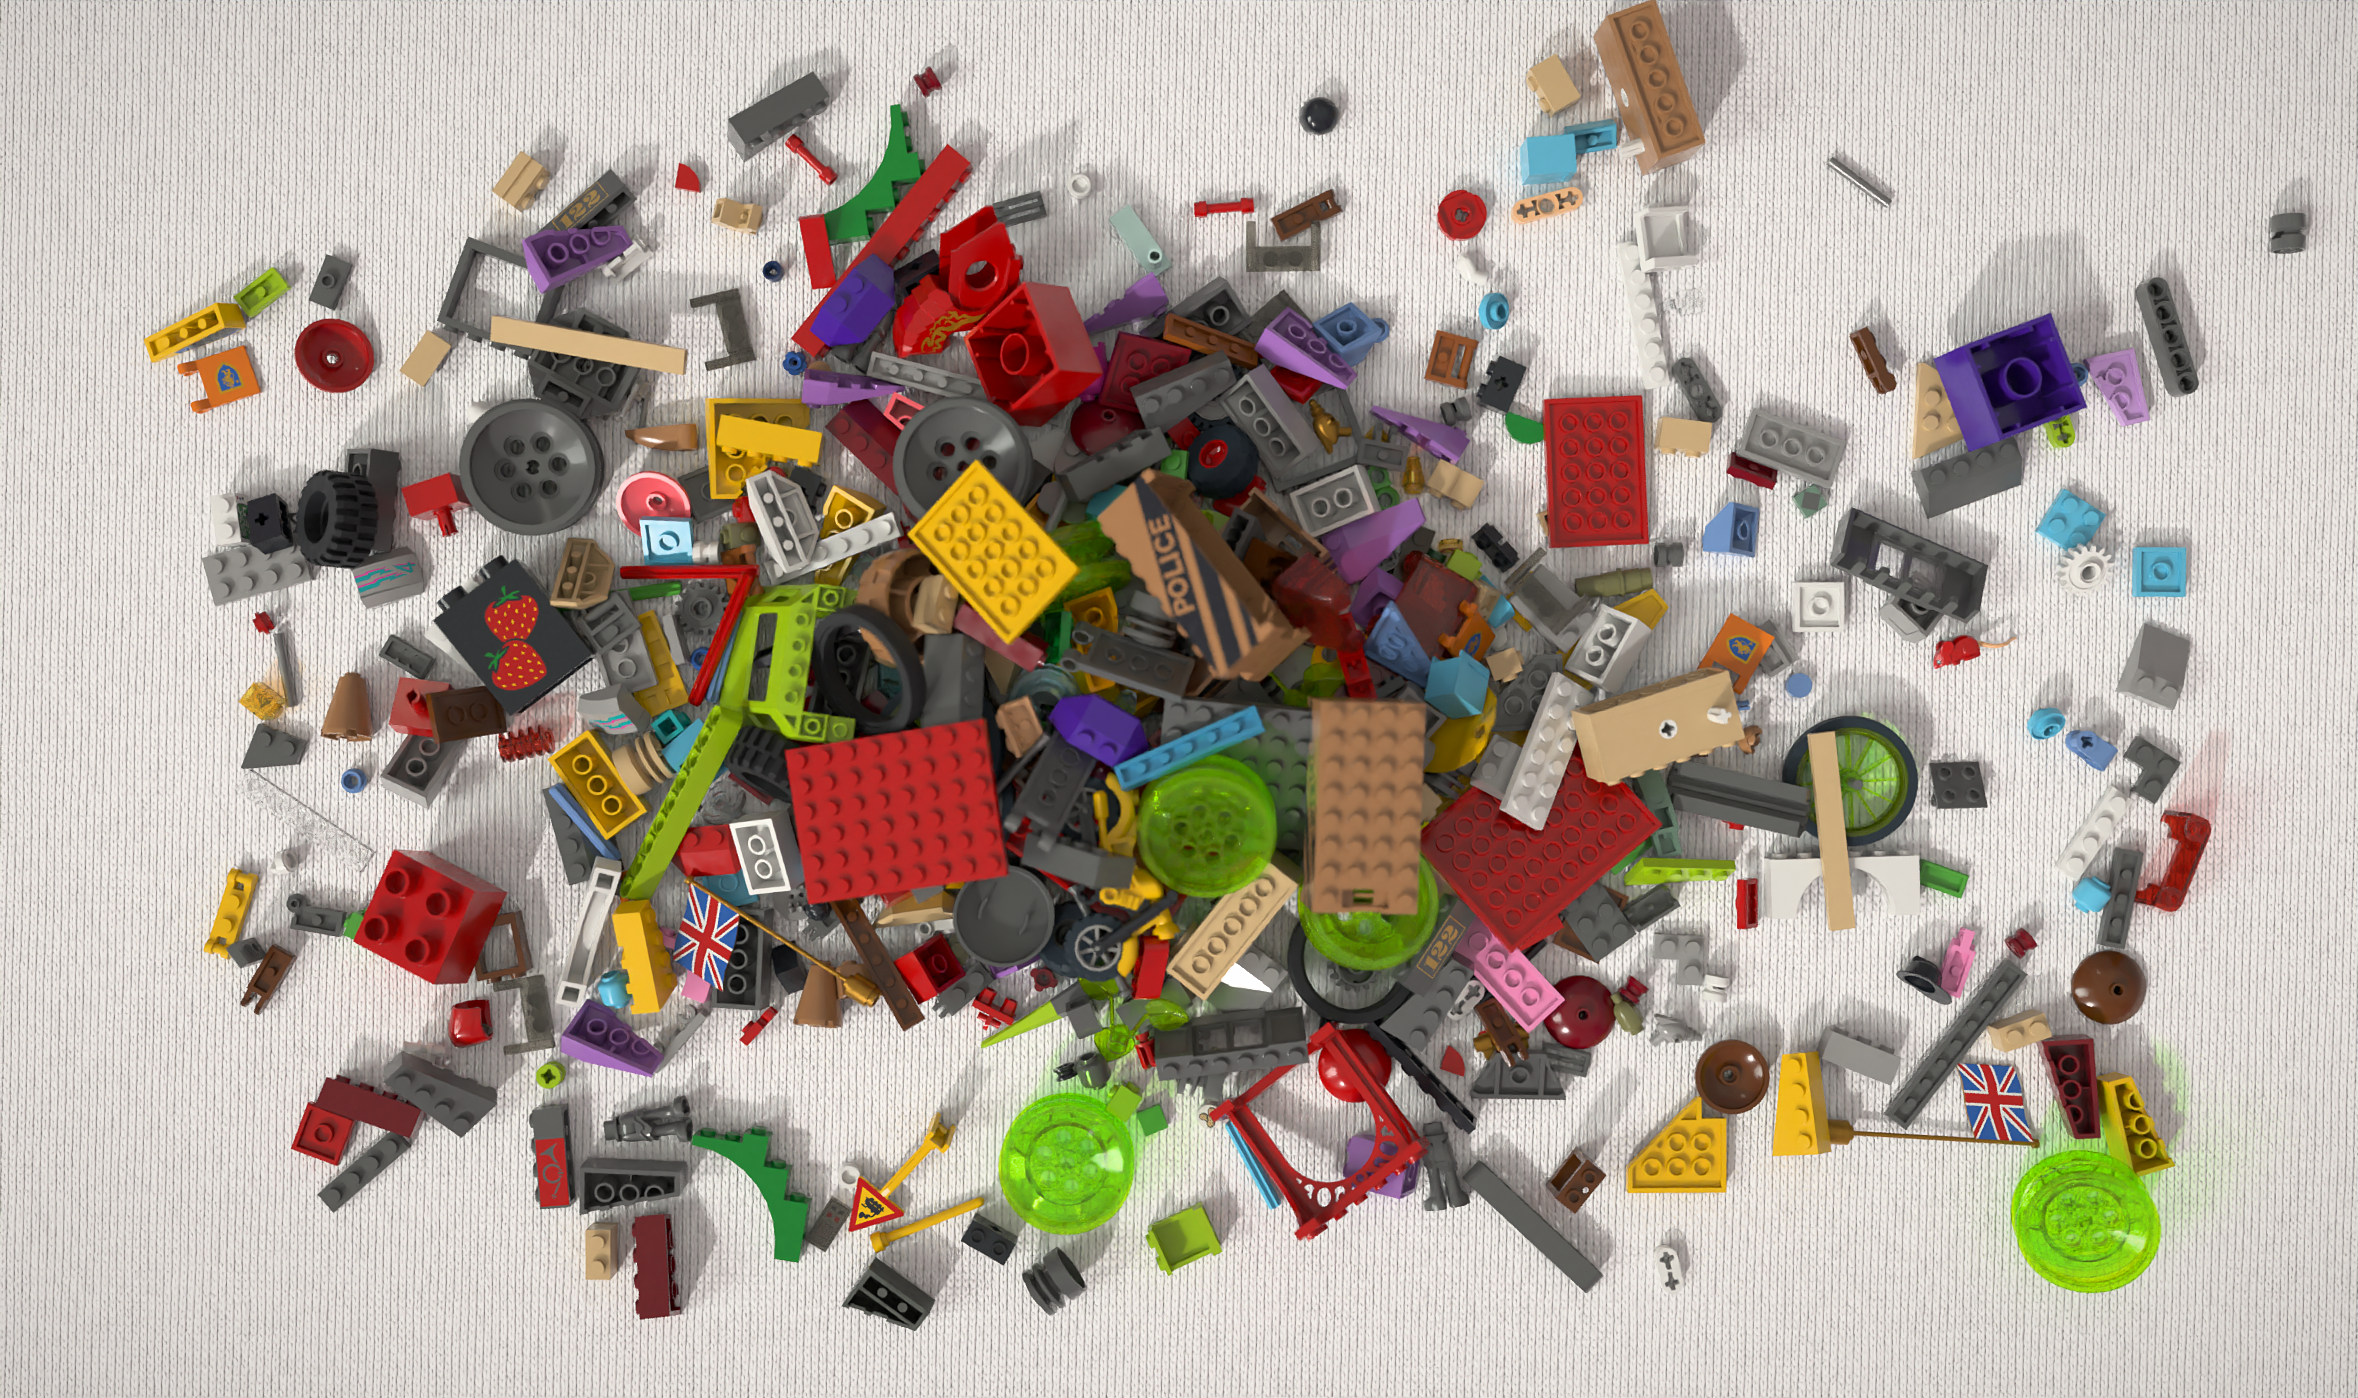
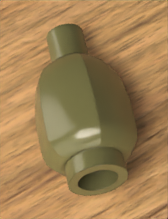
(1627, 1014)

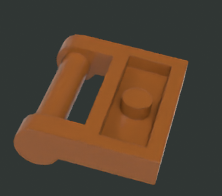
(1443, 358)
(741, 556)

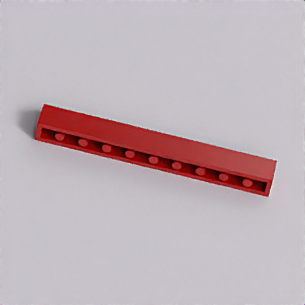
(900, 230)

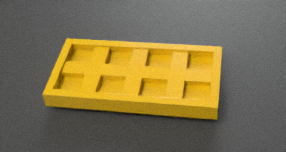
(672, 688)

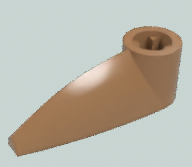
(669, 438)

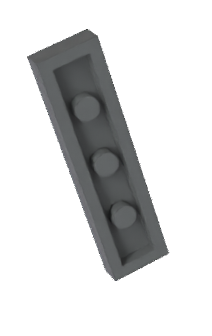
(2119, 908)
(363, 1170)

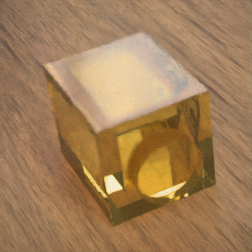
(263, 701)

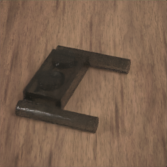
(1283, 257)
(1266, 315)
(733, 327)
(1539, 599)
(535, 1011)

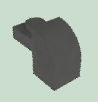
(1083, 1017)

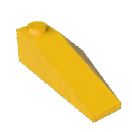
(843, 511)

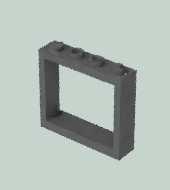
(458, 282)
(1312, 477)

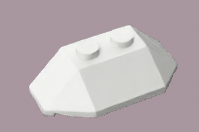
(783, 519)

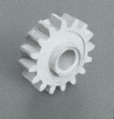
(2096, 566)

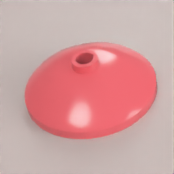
(638, 499)

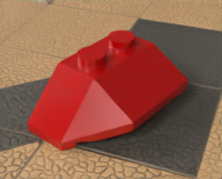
(707, 852)

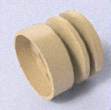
(639, 765)

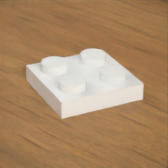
(1818, 607)

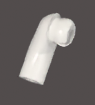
(1468, 270)

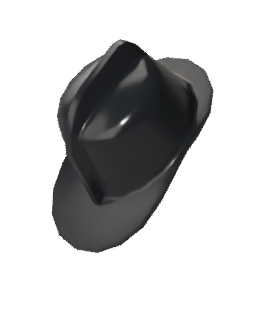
(1926, 979)

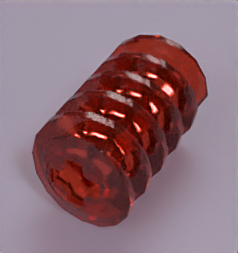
(526, 744)

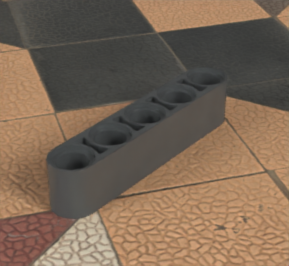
(2162, 349)

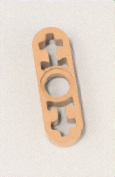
(1566, 207)

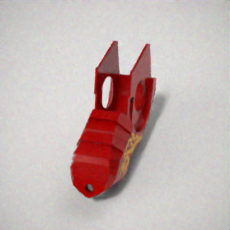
(955, 298)

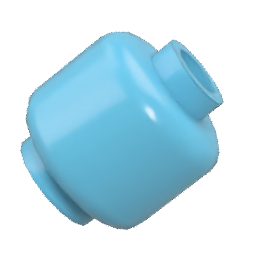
(2091, 894)
(613, 989)

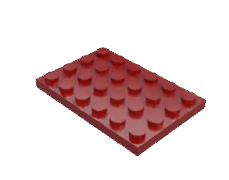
(1595, 471)

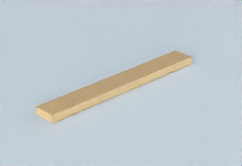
(589, 344)
(1831, 830)

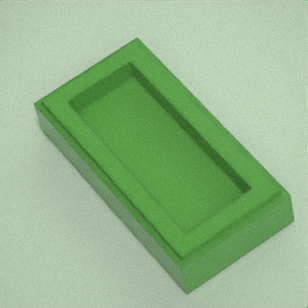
(1942, 878)

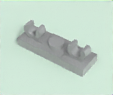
(680, 1037)

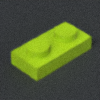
(262, 292)

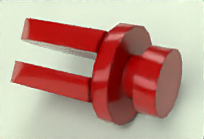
(1145, 1050)

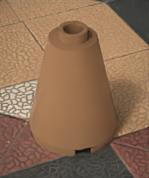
(349, 711)
(819, 1000)

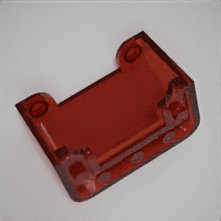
(1313, 598)
(1430, 601)
(2193, 838)

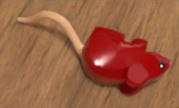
(1961, 648)

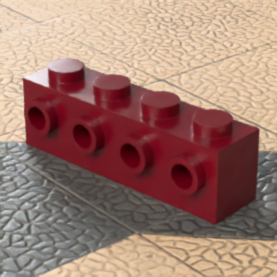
(370, 1106)

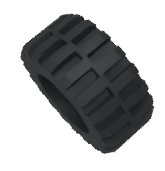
(337, 519)
(761, 761)

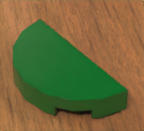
(1523, 429)

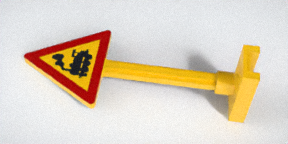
(873, 1205)

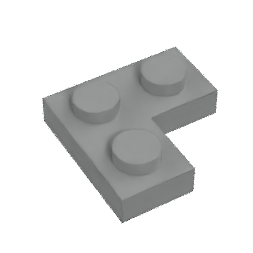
(1687, 951)

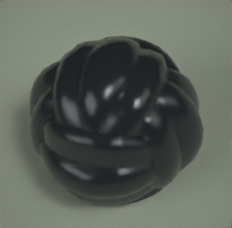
(818, 911)

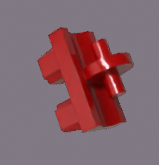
(984, 1003)

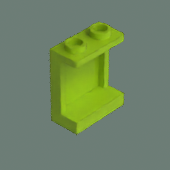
(1183, 1238)

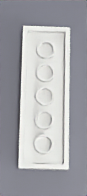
(1545, 752)

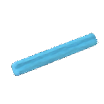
(1254, 1167)

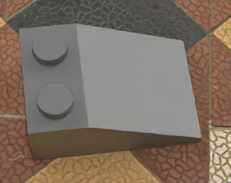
(1567, 598)
(2155, 668)
(1496, 767)
(420, 768)
(1248, 982)

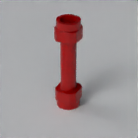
(826, 174)
(1245, 205)

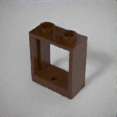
(522, 948)
(1572, 1177)

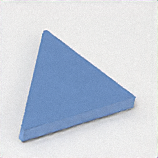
(1397, 648)

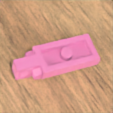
(1958, 962)

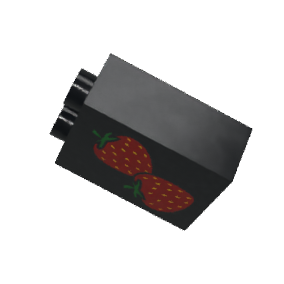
(513, 634)

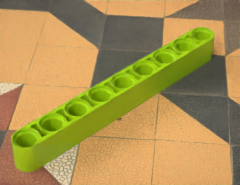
(681, 803)

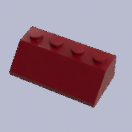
(868, 437)

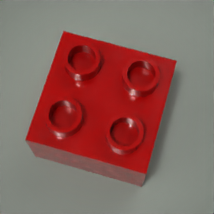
(1033, 353)
(430, 917)

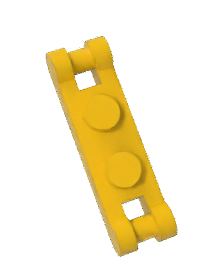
(231, 912)

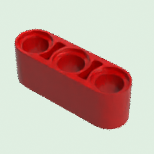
(1150, 967)

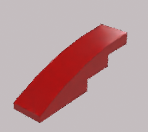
(1356, 668)

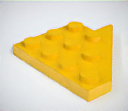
(1682, 1156)

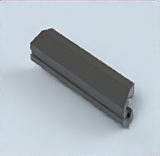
(1739, 798)

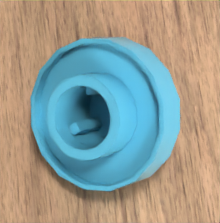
(1494, 311)
(2046, 723)

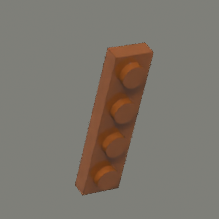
(1210, 341)

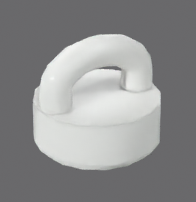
(284, 862)

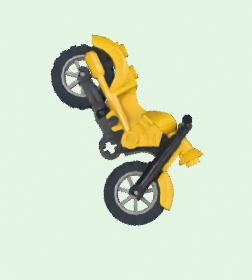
(1142, 901)

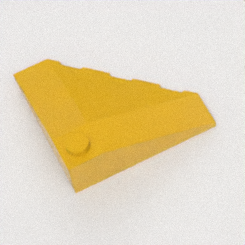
(728, 470)

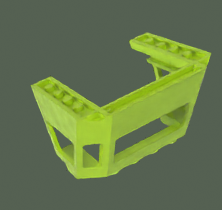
(790, 663)

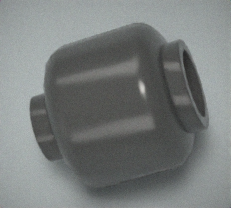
(1093, 1070)

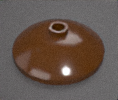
(2094, 986)
(1747, 1080)

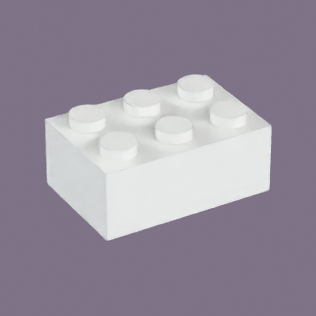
(1335, 501)
(768, 852)

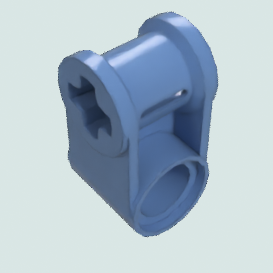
(2091, 748)

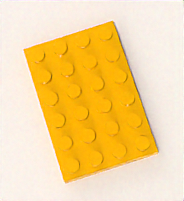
(994, 552)

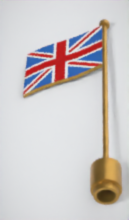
(710, 935)
(1991, 1105)

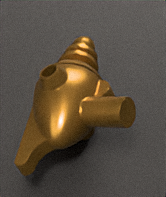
(1326, 426)

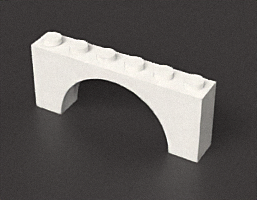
(1790, 876)

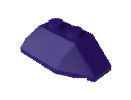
(857, 304)
(1100, 728)

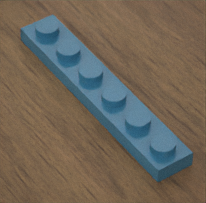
(1189, 748)

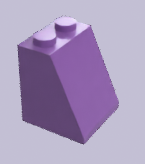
(1359, 1151)

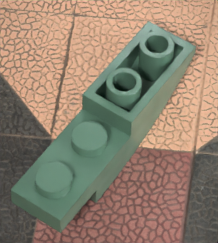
(1655, 796)

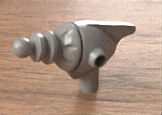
(1673, 1031)

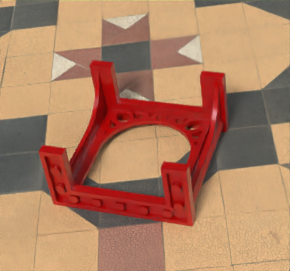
(1308, 1211)

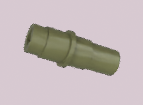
(1615, 583)

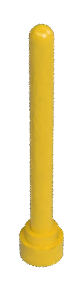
(881, 1240)

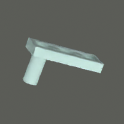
(1140, 241)

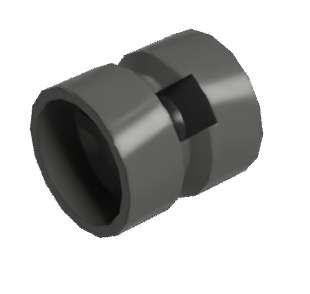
(2288, 233)

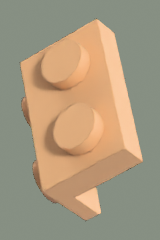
(1020, 724)

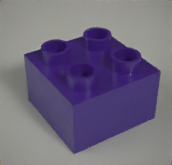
(2010, 382)

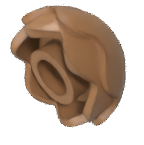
(1751, 739)

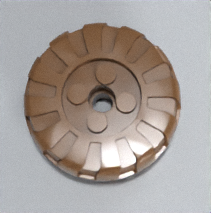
(893, 588)

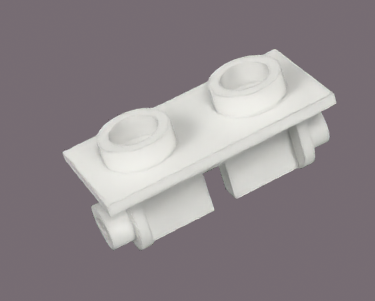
(632, 258)

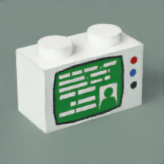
(230, 519)

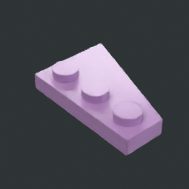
(2120, 384)

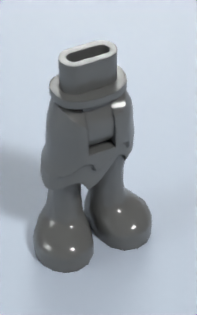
(861, 362)
(640, 1124)
(1441, 1157)

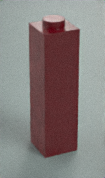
(1025, 651)

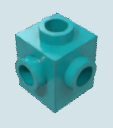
(665, 725)

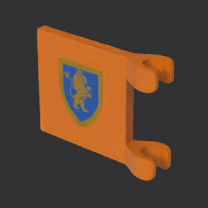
(225, 377)
(1473, 637)
(1738, 648)

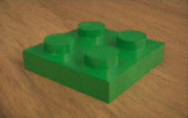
(1057, 633)

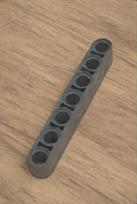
(1532, 1226)

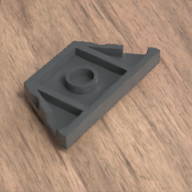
(1526, 1080)

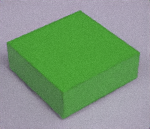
(1152, 1119)

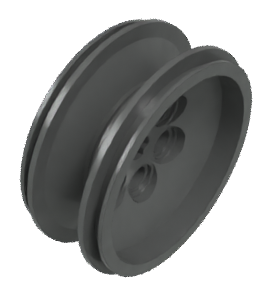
(956, 423)
(498, 497)

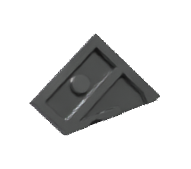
(273, 748)

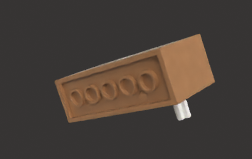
(1648, 88)

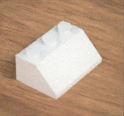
(1608, 649)

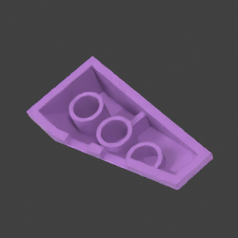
(834, 388)
(1433, 437)
(1374, 595)

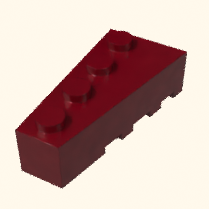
(2072, 1076)
(655, 1267)

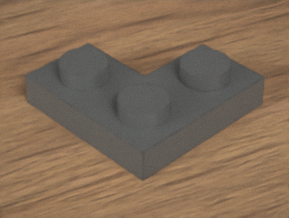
(2156, 766)

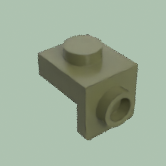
(739, 534)

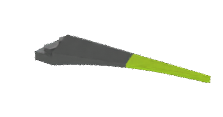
(1048, 1012)

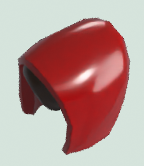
(470, 1023)

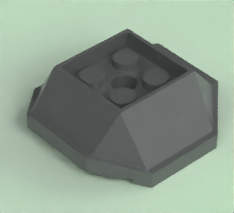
(562, 382)

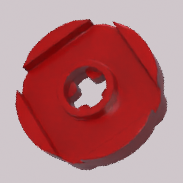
(1467, 202)

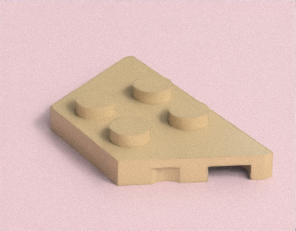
(1934, 417)

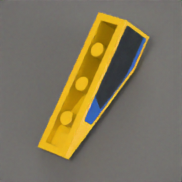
(195, 331)

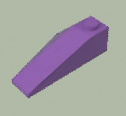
(567, 254)
(1139, 303)
(1295, 347)
(1368, 541)
(604, 1040)

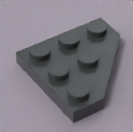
(1522, 696)

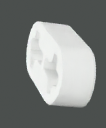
(1468, 1003)
(1662, 1270)

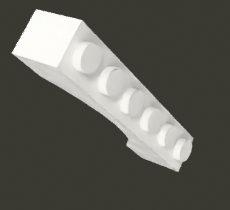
(587, 931)

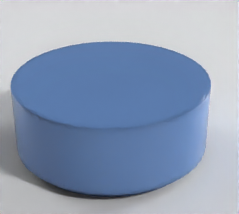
(1798, 685)

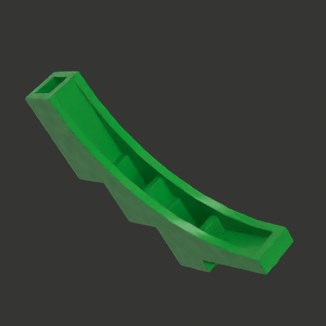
(898, 168)
(772, 1178)

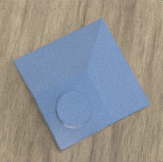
(1348, 333)
(1732, 531)

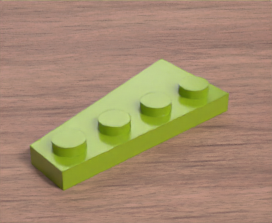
(1674, 870)

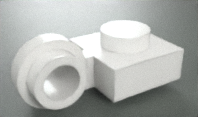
(945, 925)

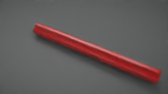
(687, 571)
(721, 639)

